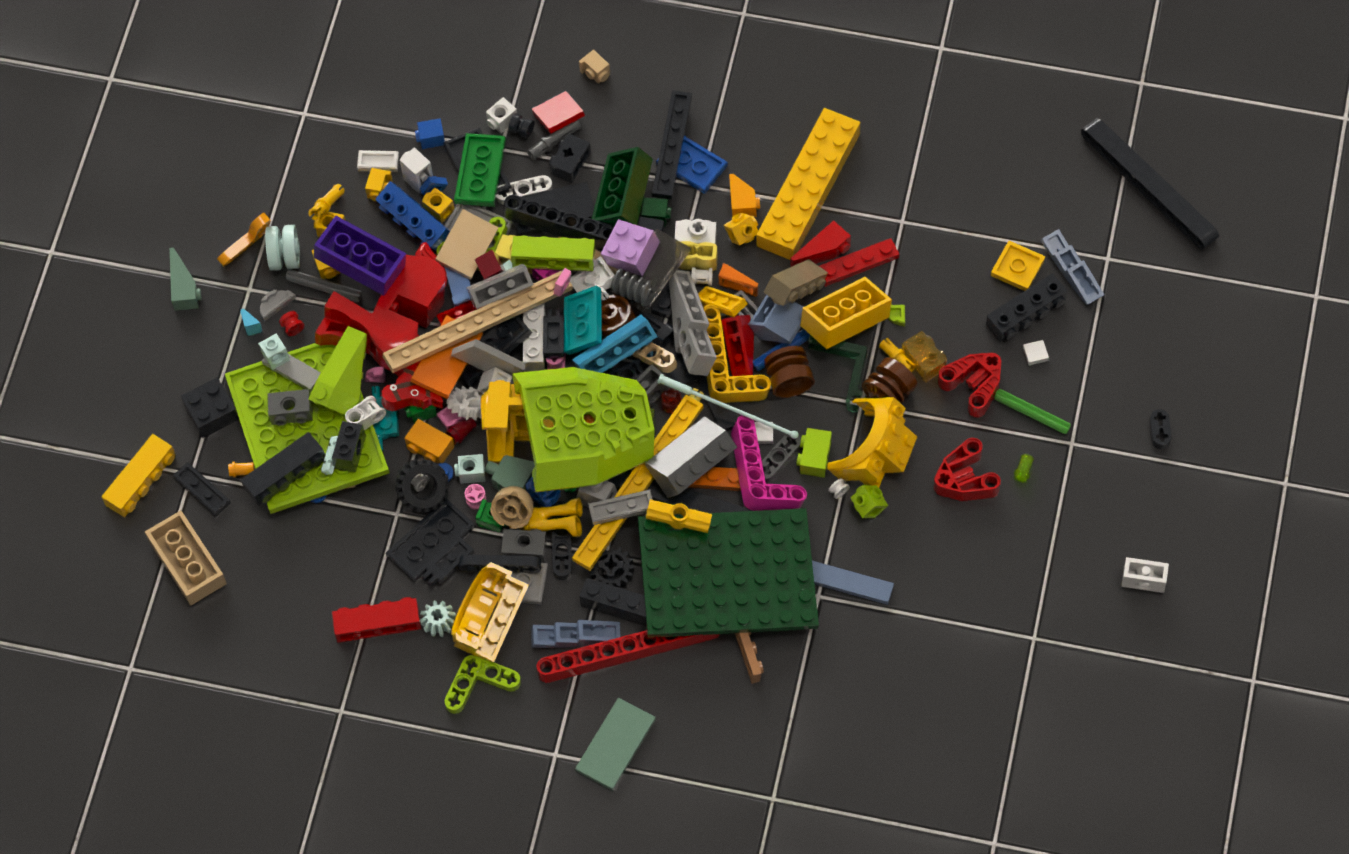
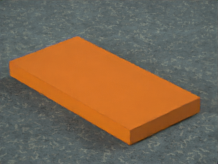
(441, 370)

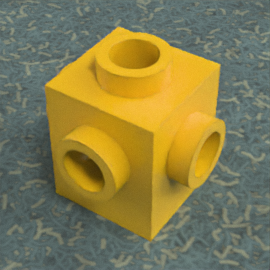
(741, 228)

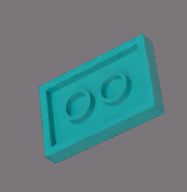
(582, 320)

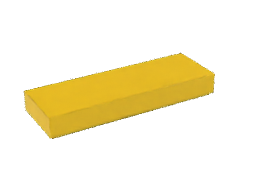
(725, 302)

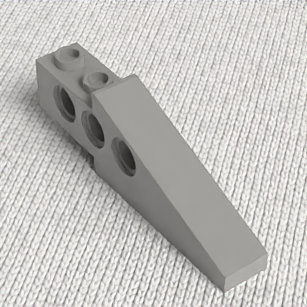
(690, 325)

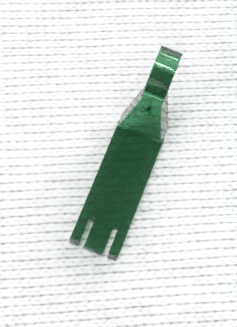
(850, 351)

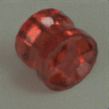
(668, 397)

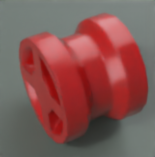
(291, 323)

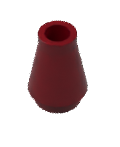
(460, 430)

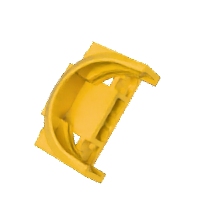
(503, 419)
(885, 447)

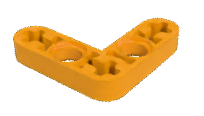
(255, 232)

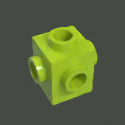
(869, 501)

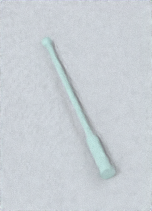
(688, 390)

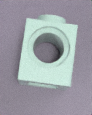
(274, 351)
(476, 474)

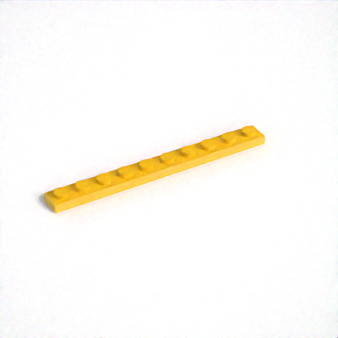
(638, 481)

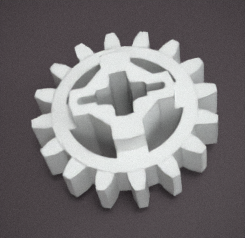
(465, 402)

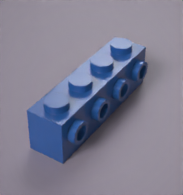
(412, 215)

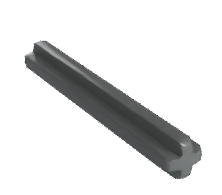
(323, 285)

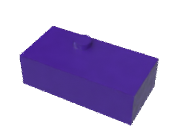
(359, 255)

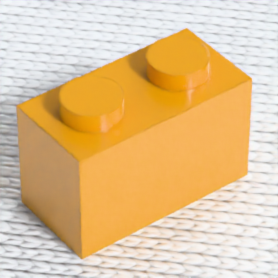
(429, 442)

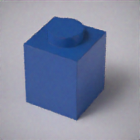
(430, 133)

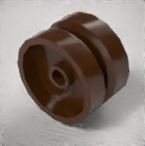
(615, 314)

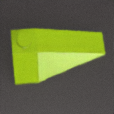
(341, 377)

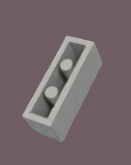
(499, 286)

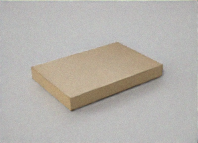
(466, 242)

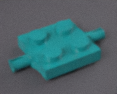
(389, 424)

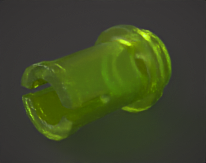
(1022, 472)

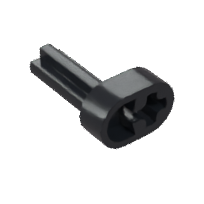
(663, 331)

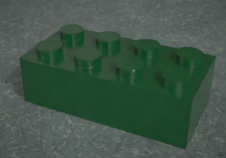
(622, 186)

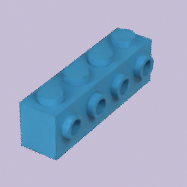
(617, 346)

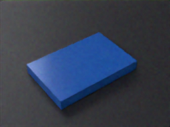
(699, 166)

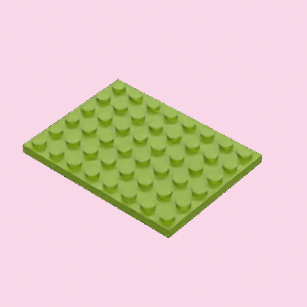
(250, 395)

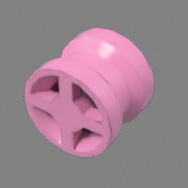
(474, 491)

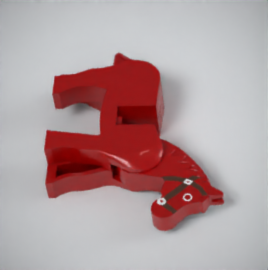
(409, 302)

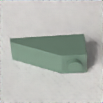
(183, 286)

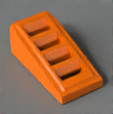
(737, 281)

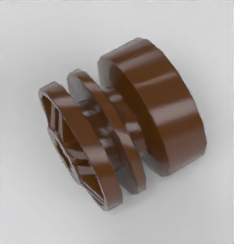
(789, 371)
(890, 380)

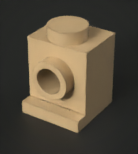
(594, 67)

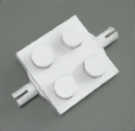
(600, 276)

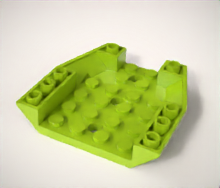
(578, 451)

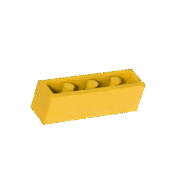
(138, 475)

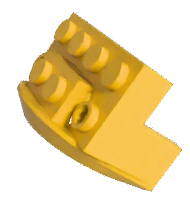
(478, 607)

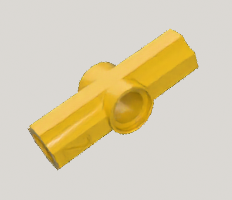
(691, 518)

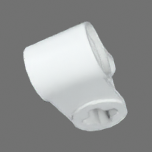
(367, 413)

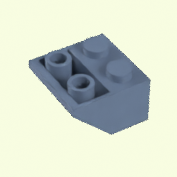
(776, 321)

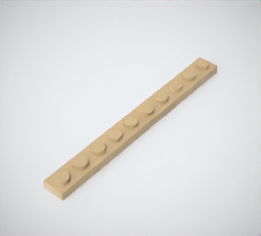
(472, 324)

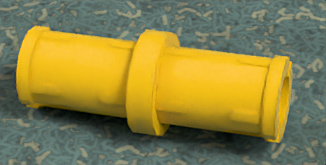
(896, 353)

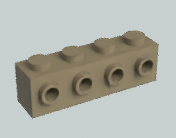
(795, 282)

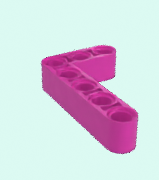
(754, 490)

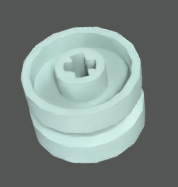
(285, 247)

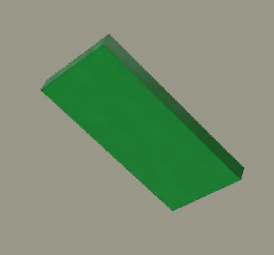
(480, 170)

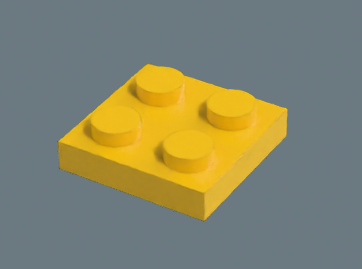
(1018, 266)

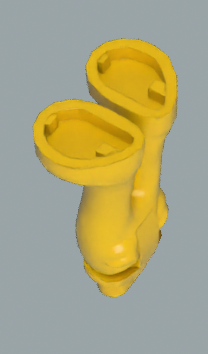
(572, 524)

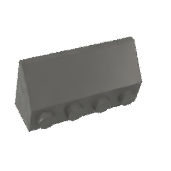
(690, 456)

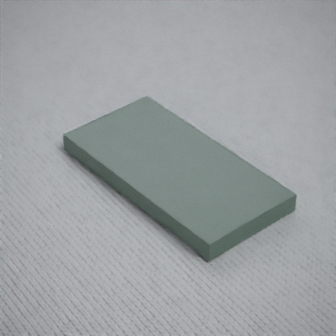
(615, 744)

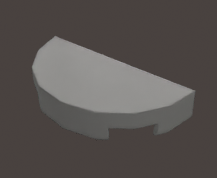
(274, 302)

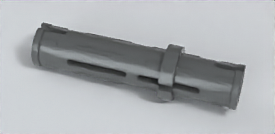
(547, 143)

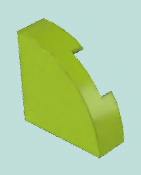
(897, 314)

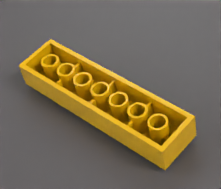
(808, 184)

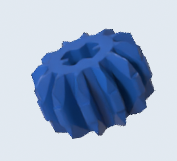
(544, 498)

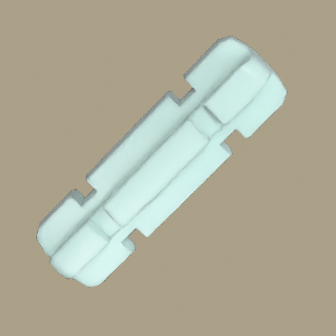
(328, 467)

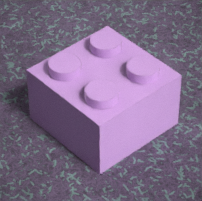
(630, 247)

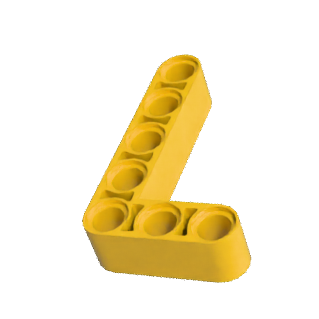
(723, 380)

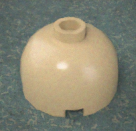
(512, 507)

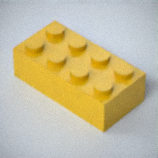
(845, 312)

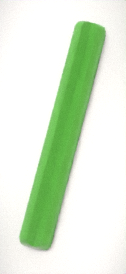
(1032, 411)

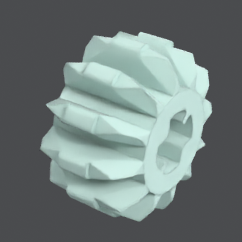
(444, 624)

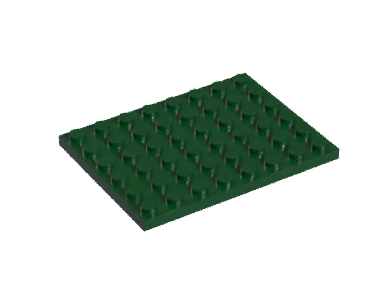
(735, 579)

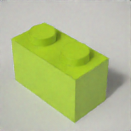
(815, 452)

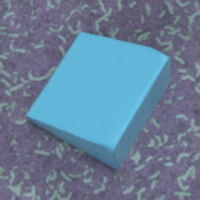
(251, 324)

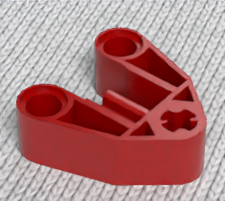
(987, 366)
(960, 479)

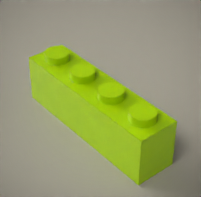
(553, 253)

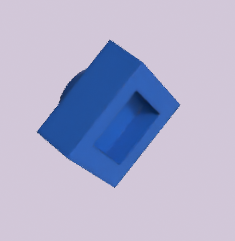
(433, 182)

